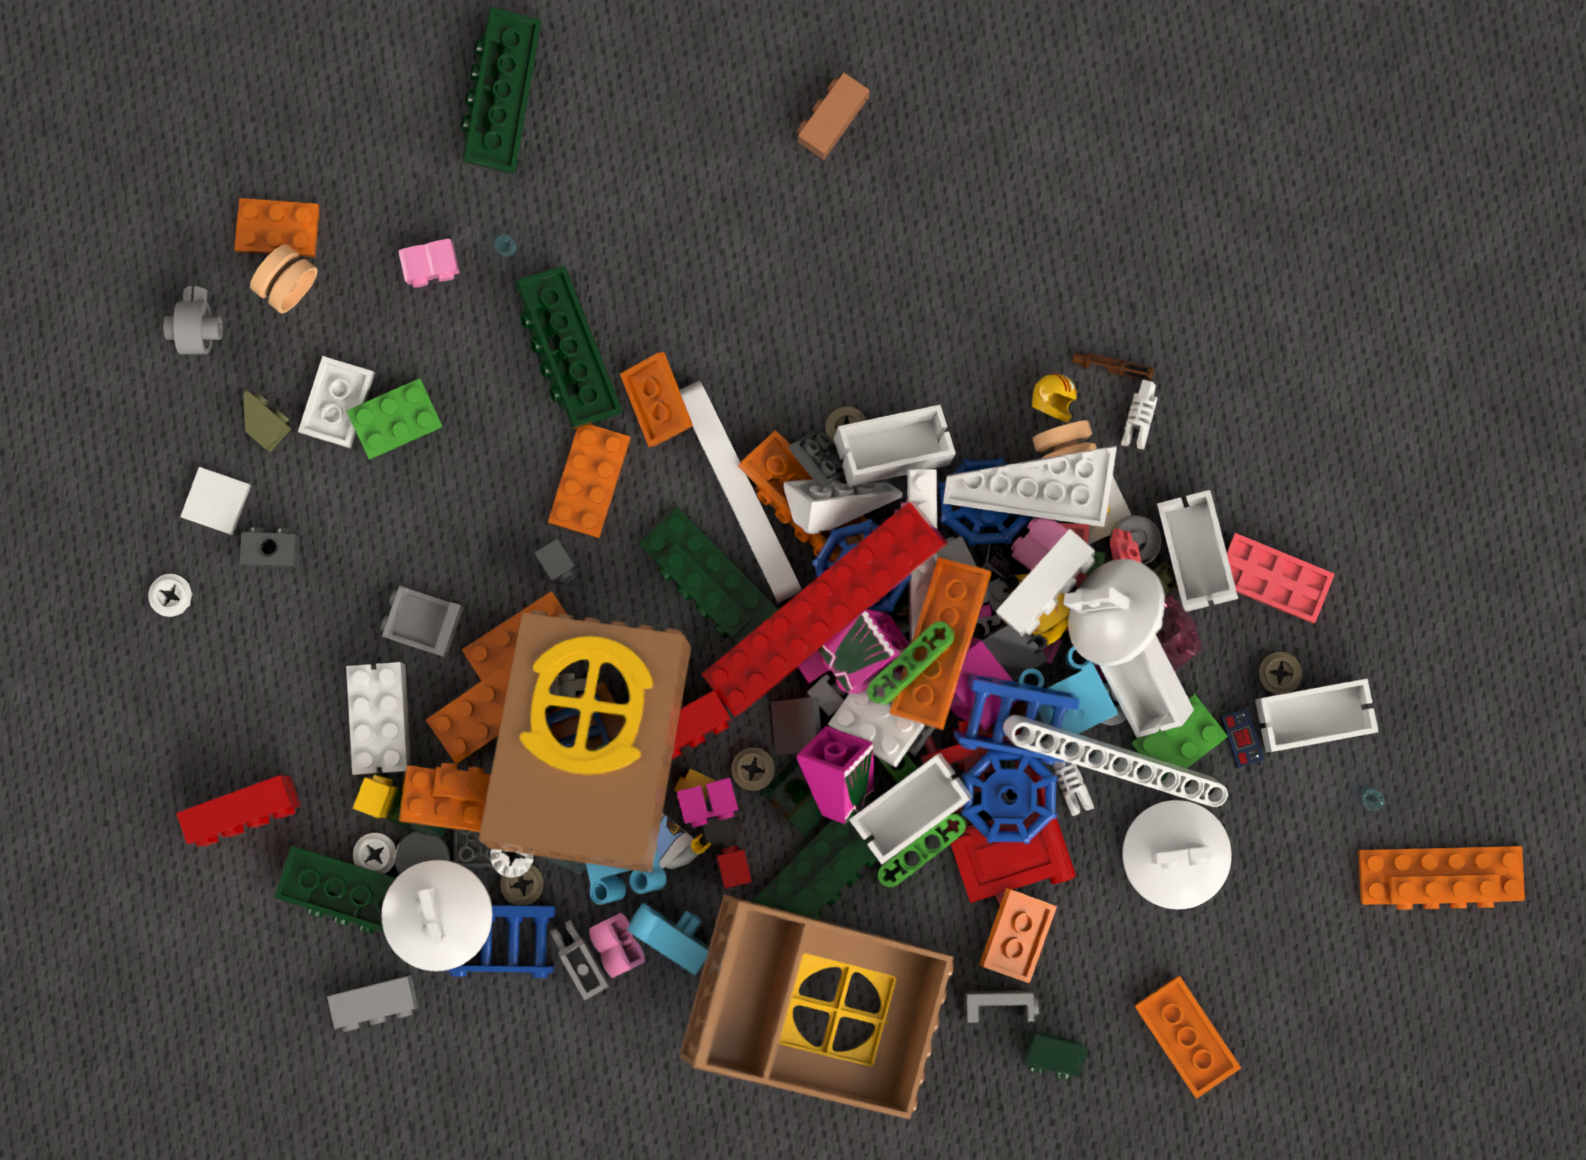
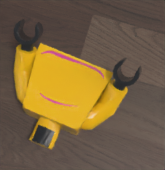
(1051, 626)

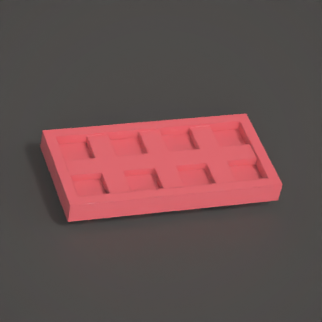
(1278, 578)

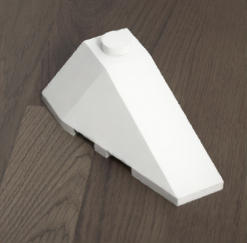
(835, 504)

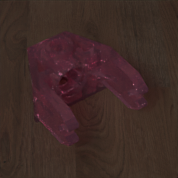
(1186, 640)

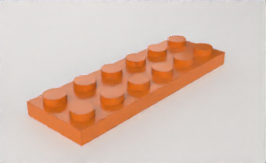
(952, 598)

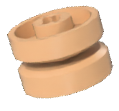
(283, 278)
(1064, 439)

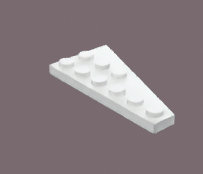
(1055, 488)

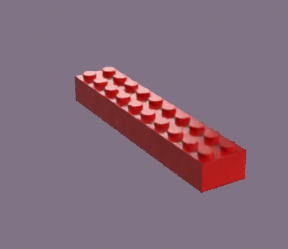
(824, 608)

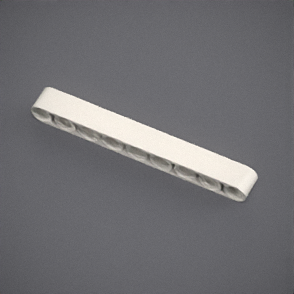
(740, 493)
(1107, 753)

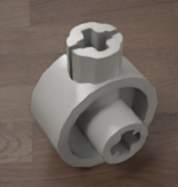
(192, 323)

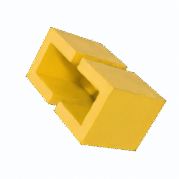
(376, 796)

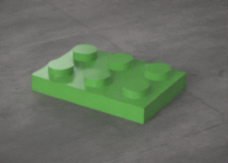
(394, 419)
(1183, 743)

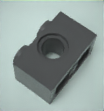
(253, 548)
(557, 563)

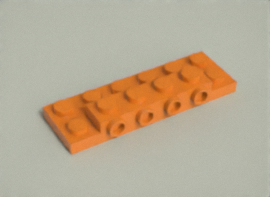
(772, 466)
(445, 796)
(1441, 876)

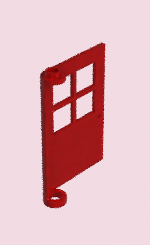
(1001, 865)

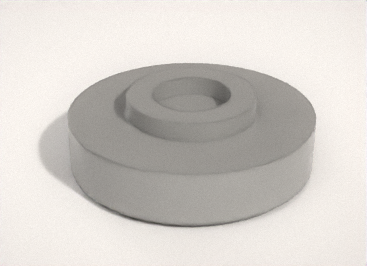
(1142, 531)

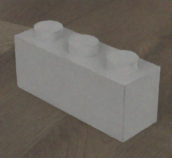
(373, 1003)

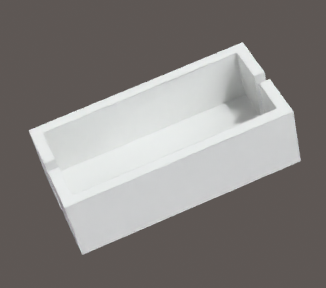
(893, 445)
(1197, 551)
(1045, 583)
(1149, 691)
(1316, 715)
(378, 718)
(911, 808)

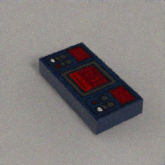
(1242, 738)

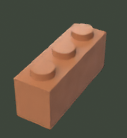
(832, 115)

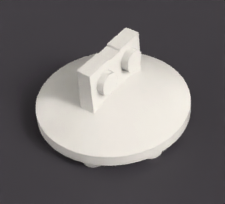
(1115, 612)
(1176, 854)
(437, 915)

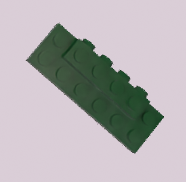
(499, 90)
(566, 348)
(707, 577)
(820, 870)
(334, 888)

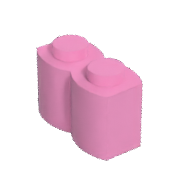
(429, 262)
(1041, 538)
(616, 944)

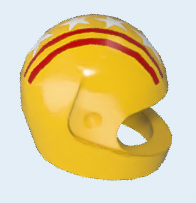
(1053, 395)

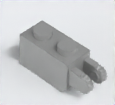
(581, 963)

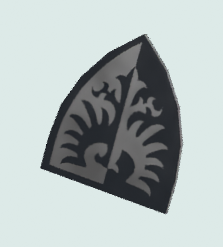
(1001, 561)

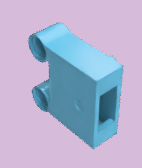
(1087, 685)
(609, 888)
(671, 939)

